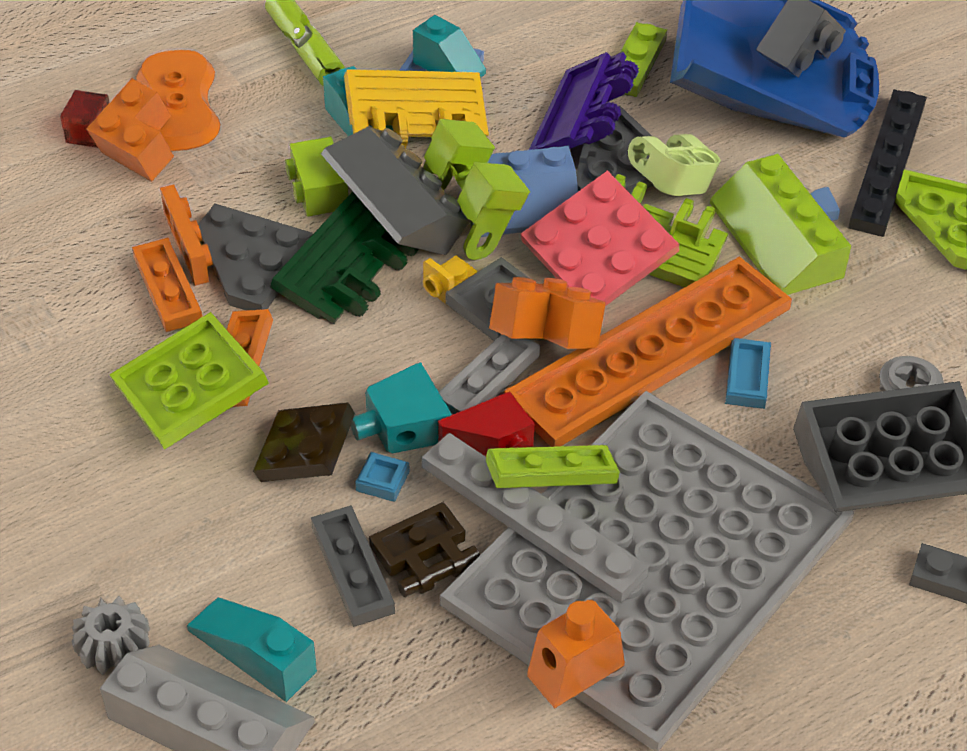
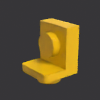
(442, 278)

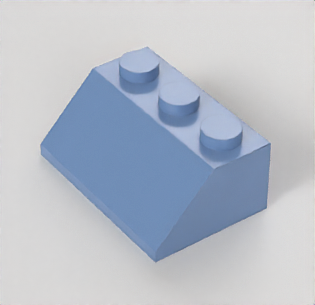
(548, 176)

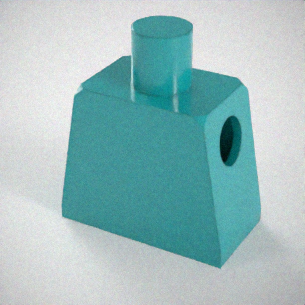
(402, 411)

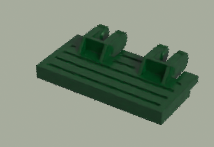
(340, 263)

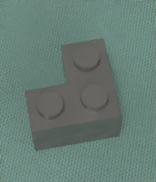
(798, 34)

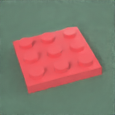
(600, 240)

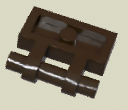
(418, 539)

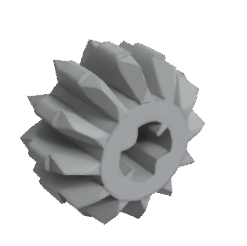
(109, 633)

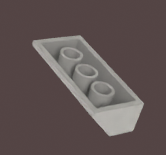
(197, 707)

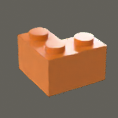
(130, 130)
(547, 312)

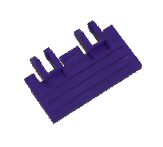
(580, 104)

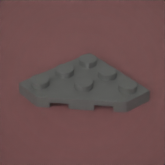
(612, 155)
(248, 253)

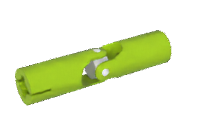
(304, 37)

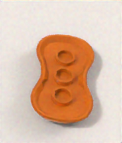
(183, 85)

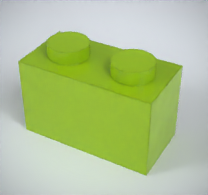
(315, 180)

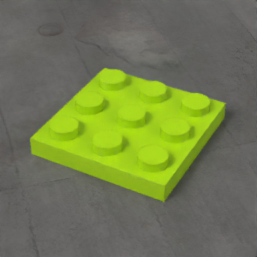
(188, 380)

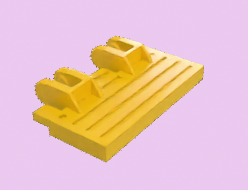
(413, 100)

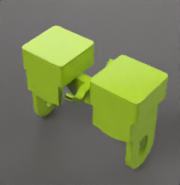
(488, 189)

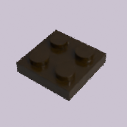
(304, 442)

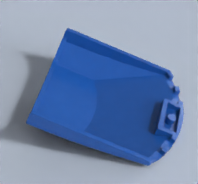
(720, 62)

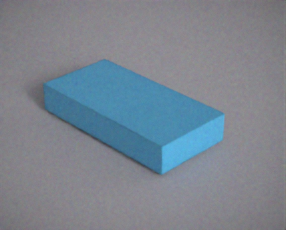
(748, 373)

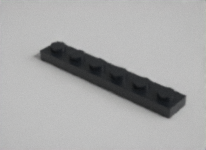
(887, 163)

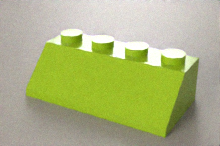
(781, 226)

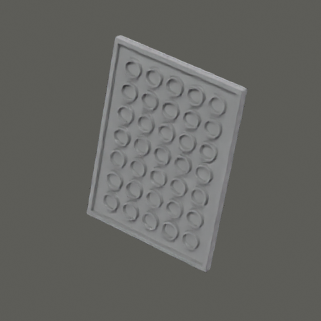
(722, 554)

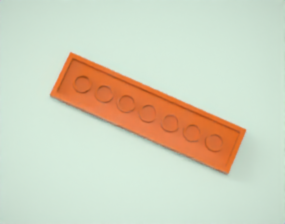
(648, 351)

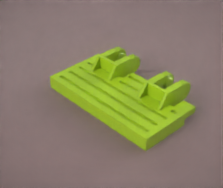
(696, 254)

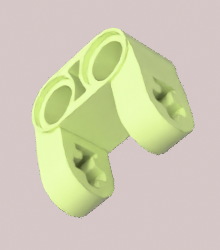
(676, 168)

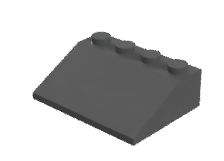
(886, 445)

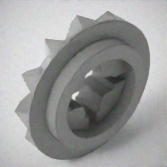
(899, 369)

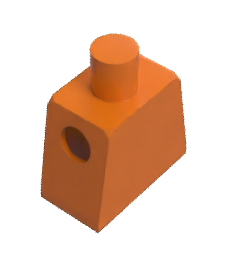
(575, 652)

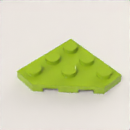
(938, 210)

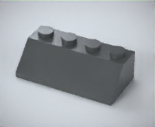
(398, 189)

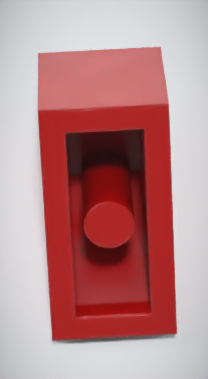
(491, 425)

